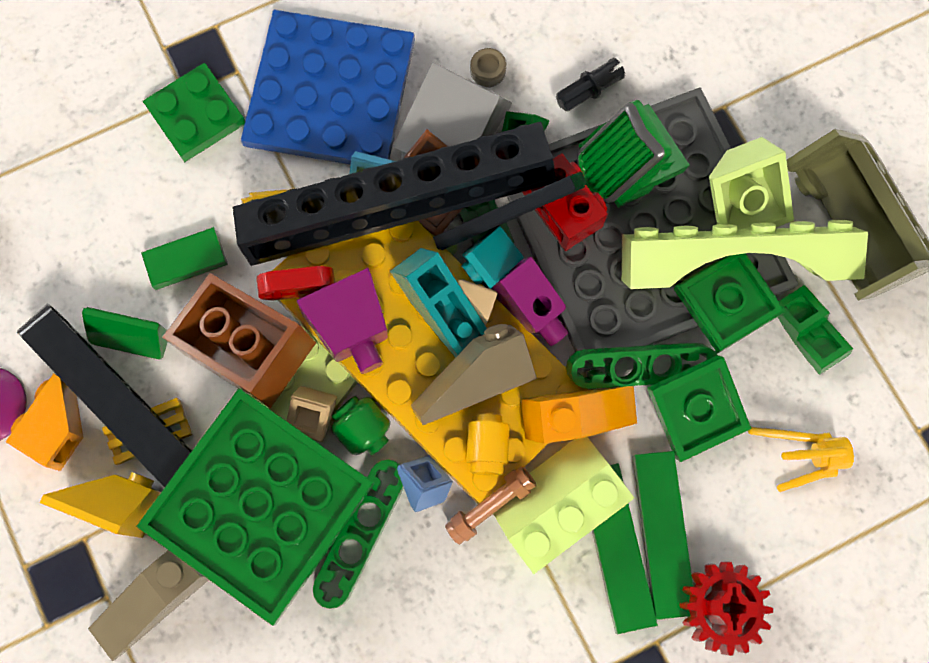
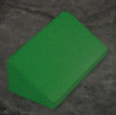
(124, 333)

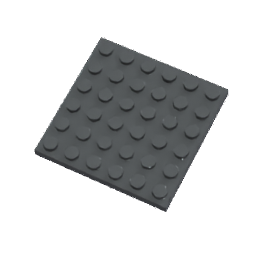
(588, 276)

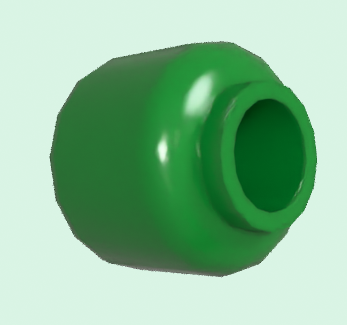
(361, 426)

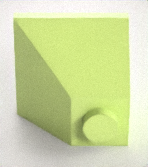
(752, 186)

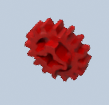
(726, 626)

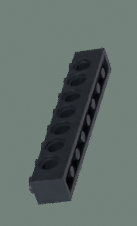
(394, 194)

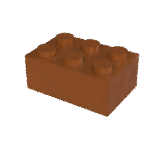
(240, 339)

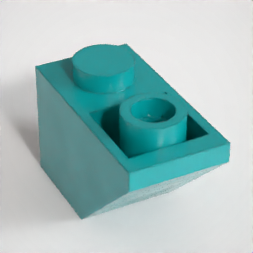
(491, 258)

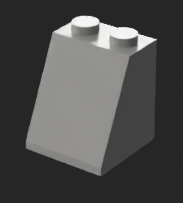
(451, 110)

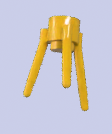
(825, 453)

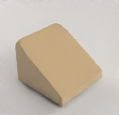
(480, 298)
(311, 412)

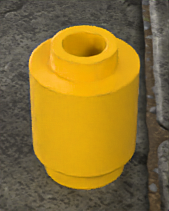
(487, 445)

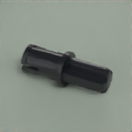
(590, 85)

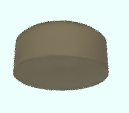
(488, 67)

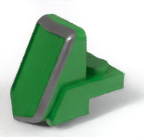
(629, 155)

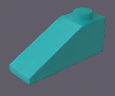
(439, 299)

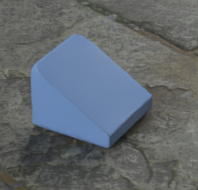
(424, 482)

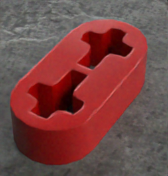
(293, 282)

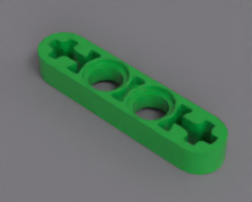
(643, 360)
(364, 535)

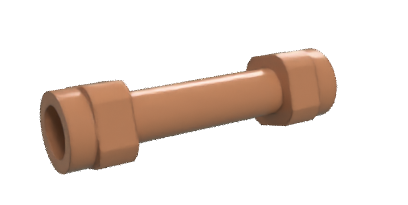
(462, 525)

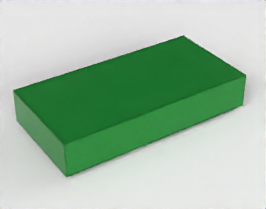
(184, 258)

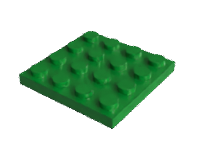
(255, 506)

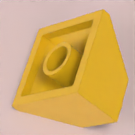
(108, 502)

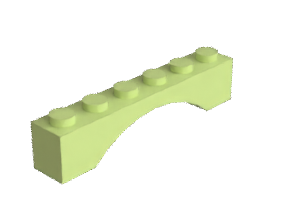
(664, 258)

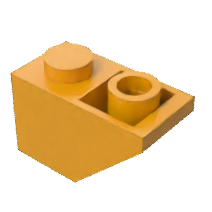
(50, 426)

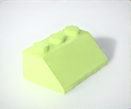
(570, 499)

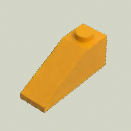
(578, 414)

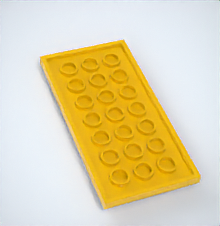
(417, 356)

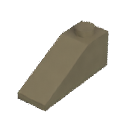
(481, 371)
(145, 603)

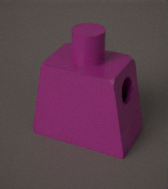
(528, 285)
(348, 319)

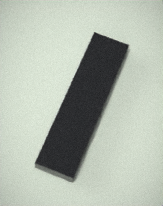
(511, 210)

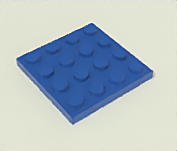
(328, 88)

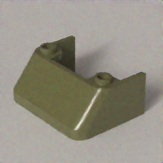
(857, 187)

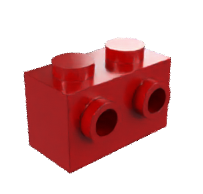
(574, 215)

